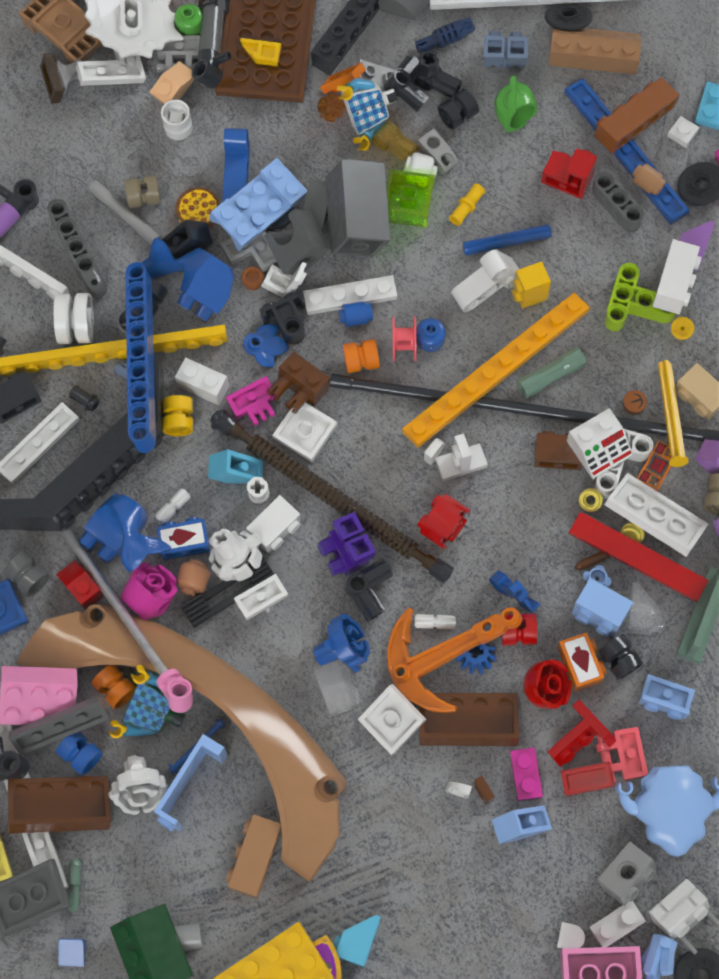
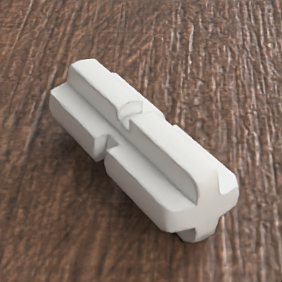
(176, 502)
(429, 621)

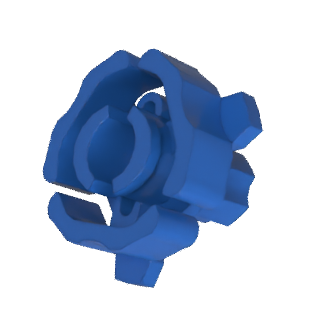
(342, 644)

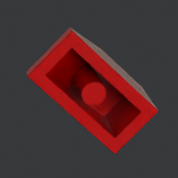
(80, 585)

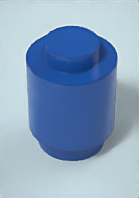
(355, 313)

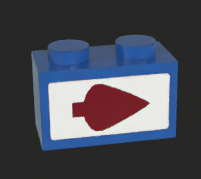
(184, 538)

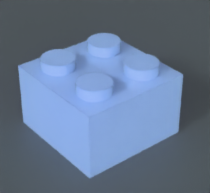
(601, 608)

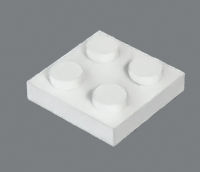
(305, 431)
(392, 719)

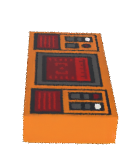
(656, 466)

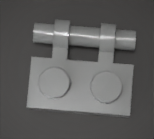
(184, 49)

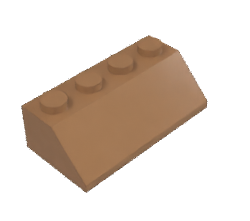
(596, 50)

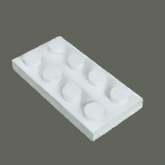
(656, 514)

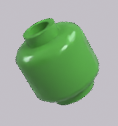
(188, 19)

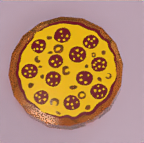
(196, 205)

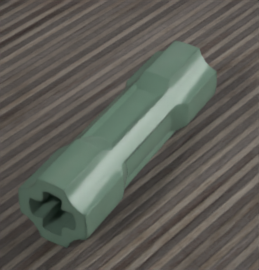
(566, 364)

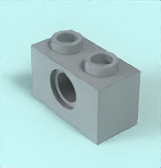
(628, 860)

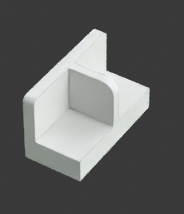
(261, 597)

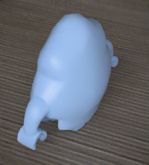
(672, 807)

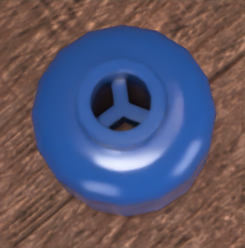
(430, 335)

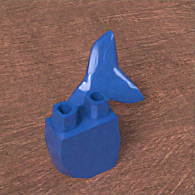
(204, 277)
(118, 529)

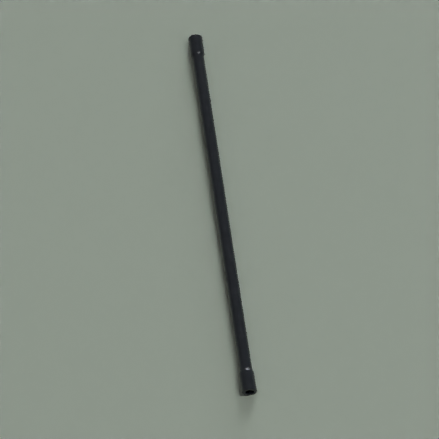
(349, 382)

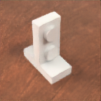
(461, 460)

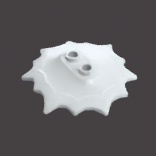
(139, 32)

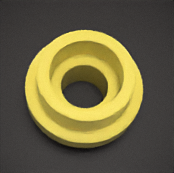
(583, 500)

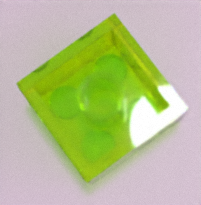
(409, 197)

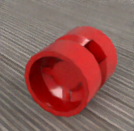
(526, 634)

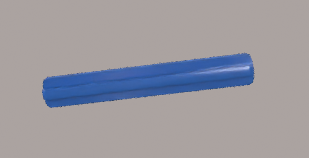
(506, 239)

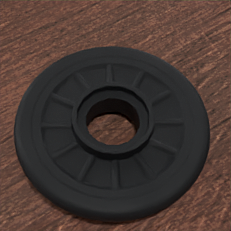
(568, 16)
(690, 176)
(689, 964)

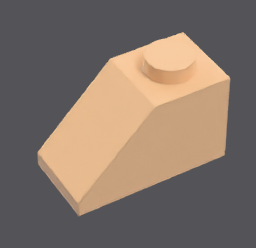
(172, 83)

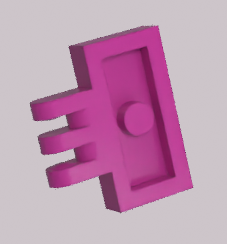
(252, 401)

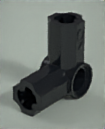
(432, 77)
(401, 83)
(370, 578)

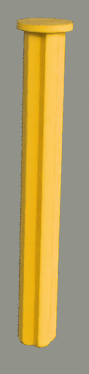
(672, 417)

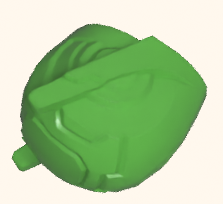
(515, 105)

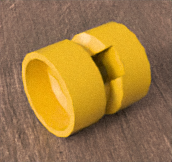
(177, 415)

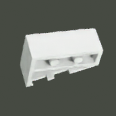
(677, 277)

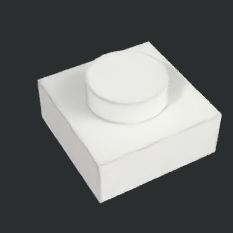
(683, 131)

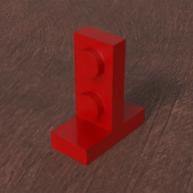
(580, 736)

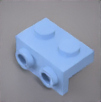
(666, 697)

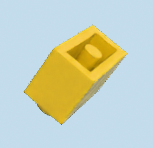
(531, 285)

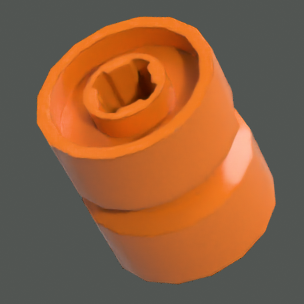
(361, 356)
(114, 686)

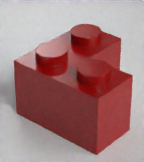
(570, 173)

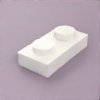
(617, 924)

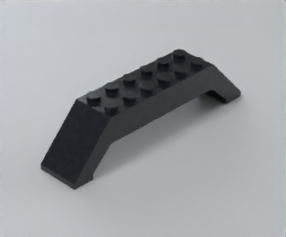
(85, 477)

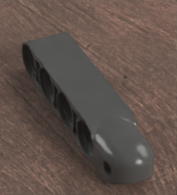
(72, 240)

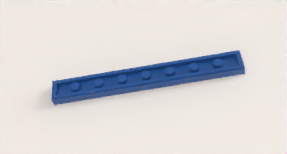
(630, 154)

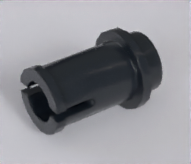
(89, 401)

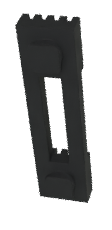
(199, 611)

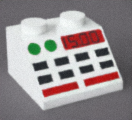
(600, 443)

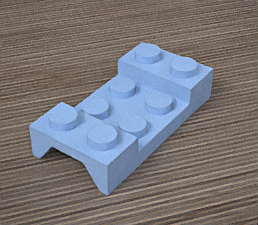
(259, 204)

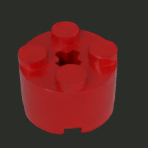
(444, 520)

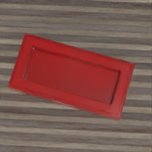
(587, 778)

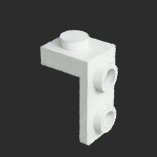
(281, 283)

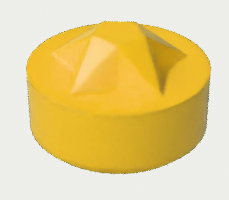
(682, 328)

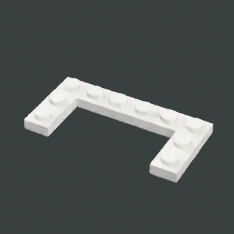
(118, 71)

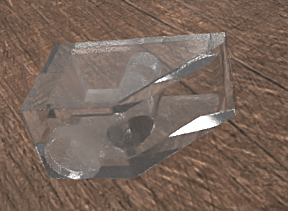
(644, 614)

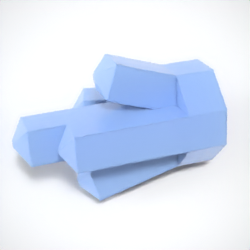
(659, 957)

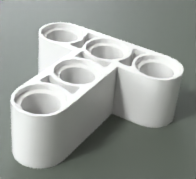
(496, 272)
(613, 475)

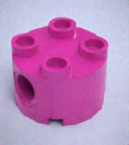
(149, 590)

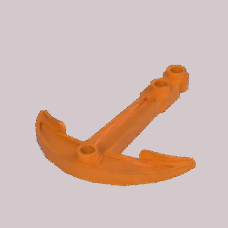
(430, 659)

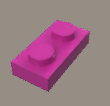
(526, 774)

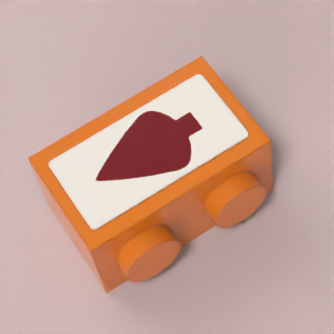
(581, 661)

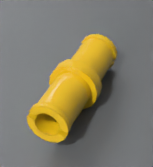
(467, 204)

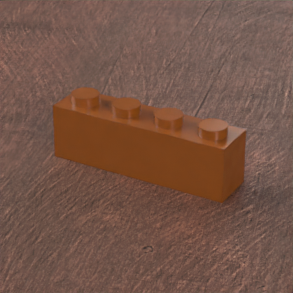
(636, 115)

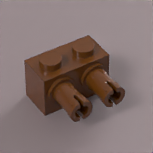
(301, 378)

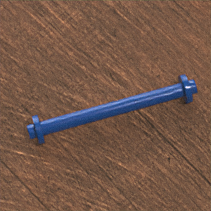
(173, 768)

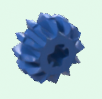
(479, 662)

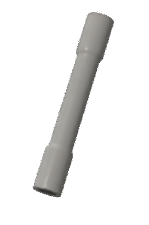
(107, 198)

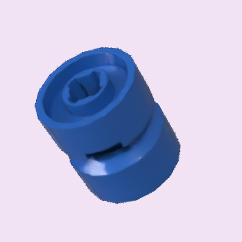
(79, 752)

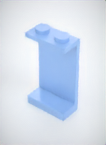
(204, 746)

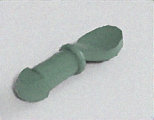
(73, 895)

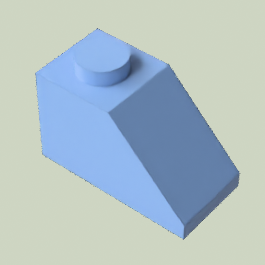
(521, 824)

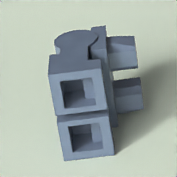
(505, 53)

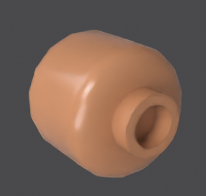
(193, 577)

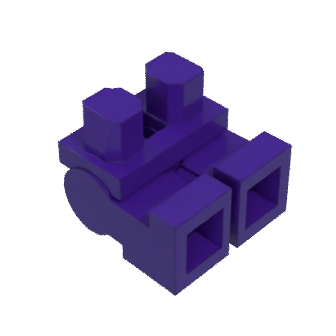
(348, 545)

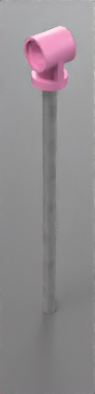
(169, 681)

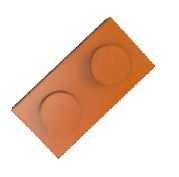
(342, 78)

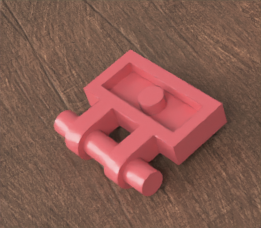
(629, 752)

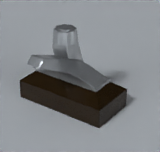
(57, 76)

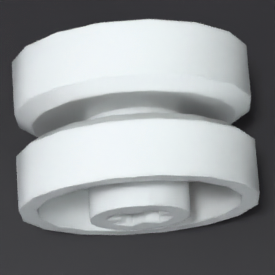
(73, 318)

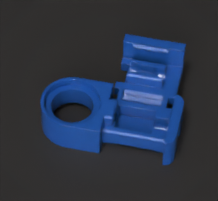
(508, 588)

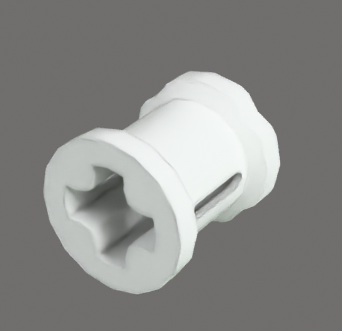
(264, 491)

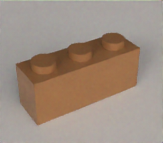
(254, 856)

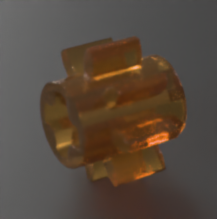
(331, 107)

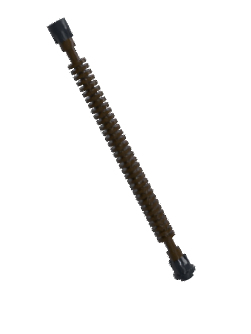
(272, 455)

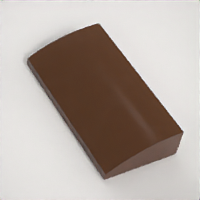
(478, 721)
(58, 804)

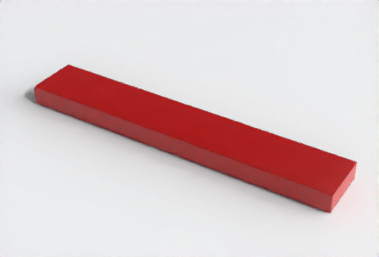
(638, 557)

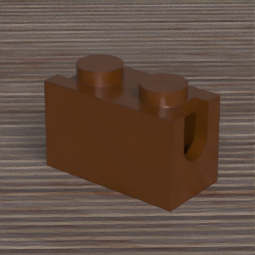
(555, 452)

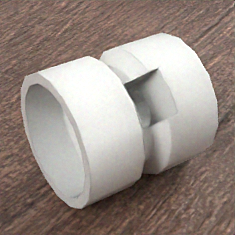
(176, 119)

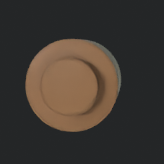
(648, 179)

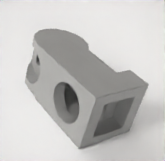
(434, 146)

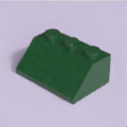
(151, 946)

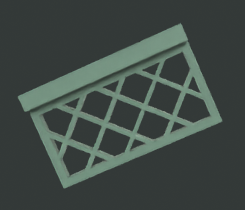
(701, 620)

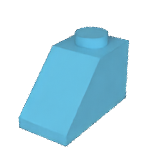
(234, 467)
(357, 941)

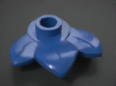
(268, 347)

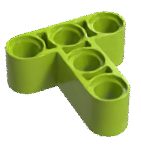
(631, 304)

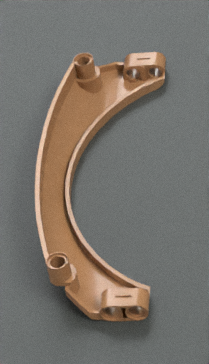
(288, 753)

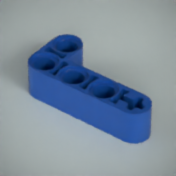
(236, 161)

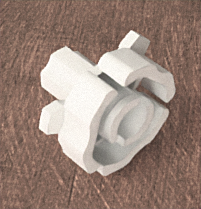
(232, 554)
(134, 786)

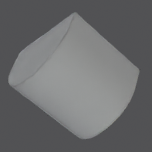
(190, 936)

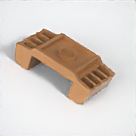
(63, 25)

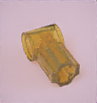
(390, 138)

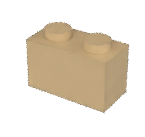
(700, 391)

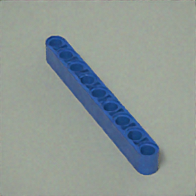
(140, 342)

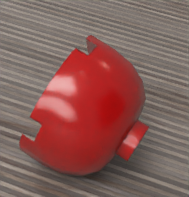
(547, 684)

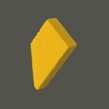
(262, 51)

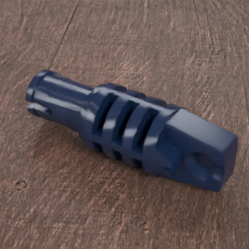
(446, 35)

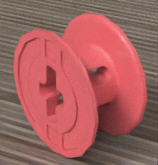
(404, 338)

